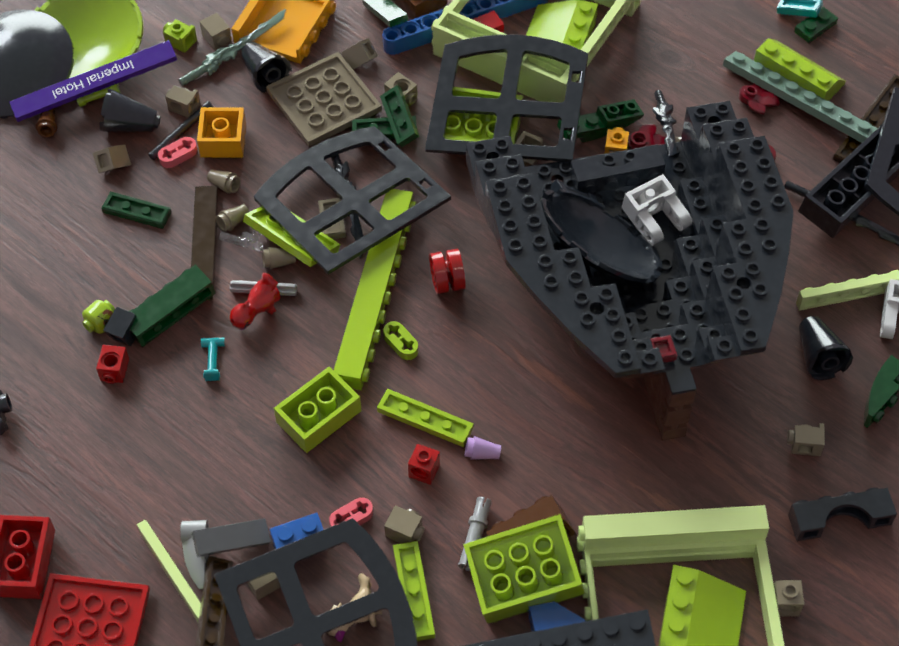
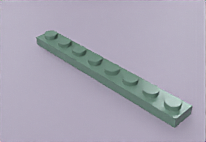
(799, 97)

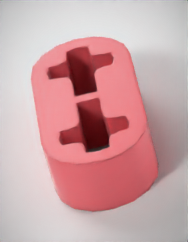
(178, 152)
(351, 511)

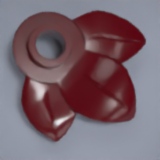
(757, 98)
(645, 137)

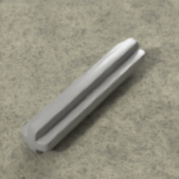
(245, 287)

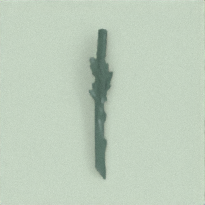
(215, 59)

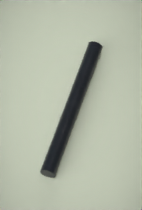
(179, 131)

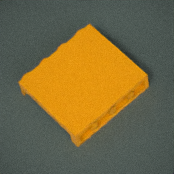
(294, 33)

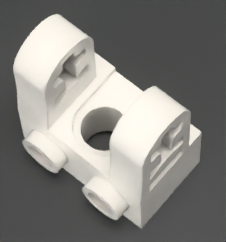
(650, 199)
(890, 310)

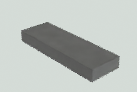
(231, 537)

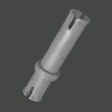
(477, 523)

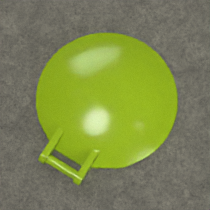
(99, 33)

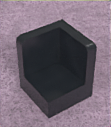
(119, 326)

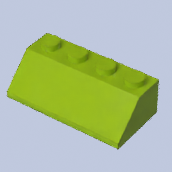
(798, 69)

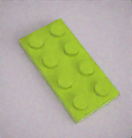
(264, 224)

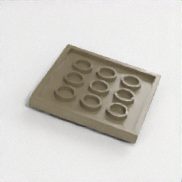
(323, 99)

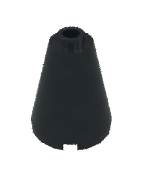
(264, 65)
(126, 115)
(823, 349)

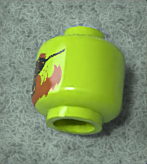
(97, 316)

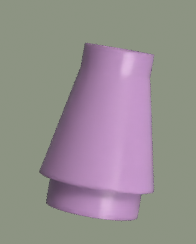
(481, 449)

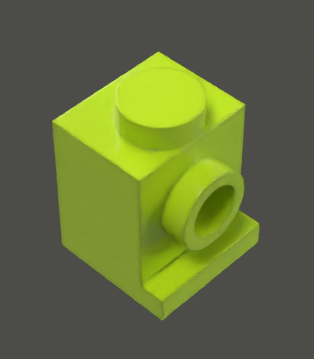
(180, 35)

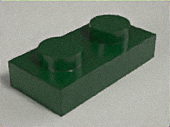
(815, 26)

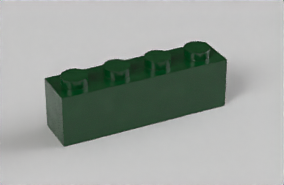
(170, 304)

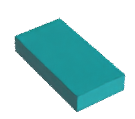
(800, 7)

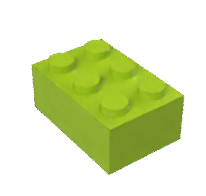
(317, 409)

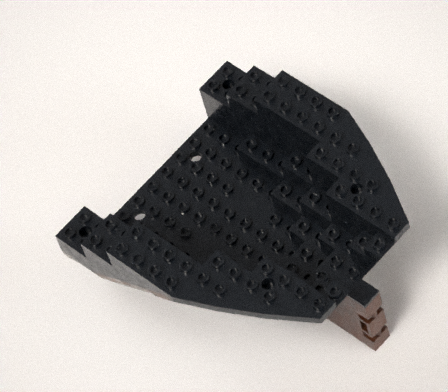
(716, 276)

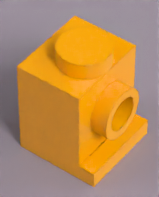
(616, 140)

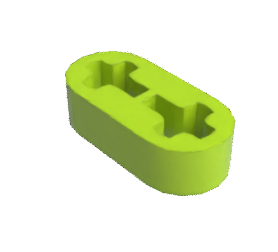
(396, 343)

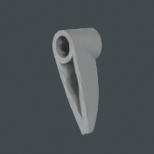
(195, 565)

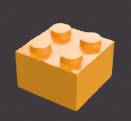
(221, 132)

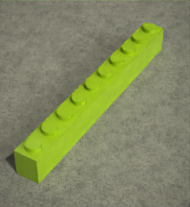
(372, 296)

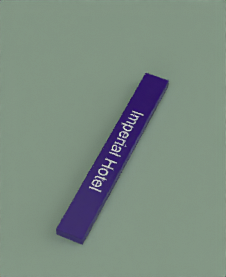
(93, 81)

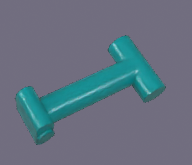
(212, 372)

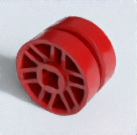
(447, 271)

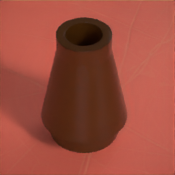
(47, 123)

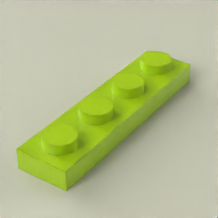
(425, 417)
(412, 579)

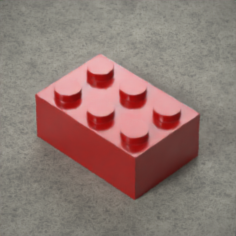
(24, 555)

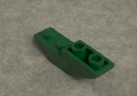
(596, 124)
(883, 392)

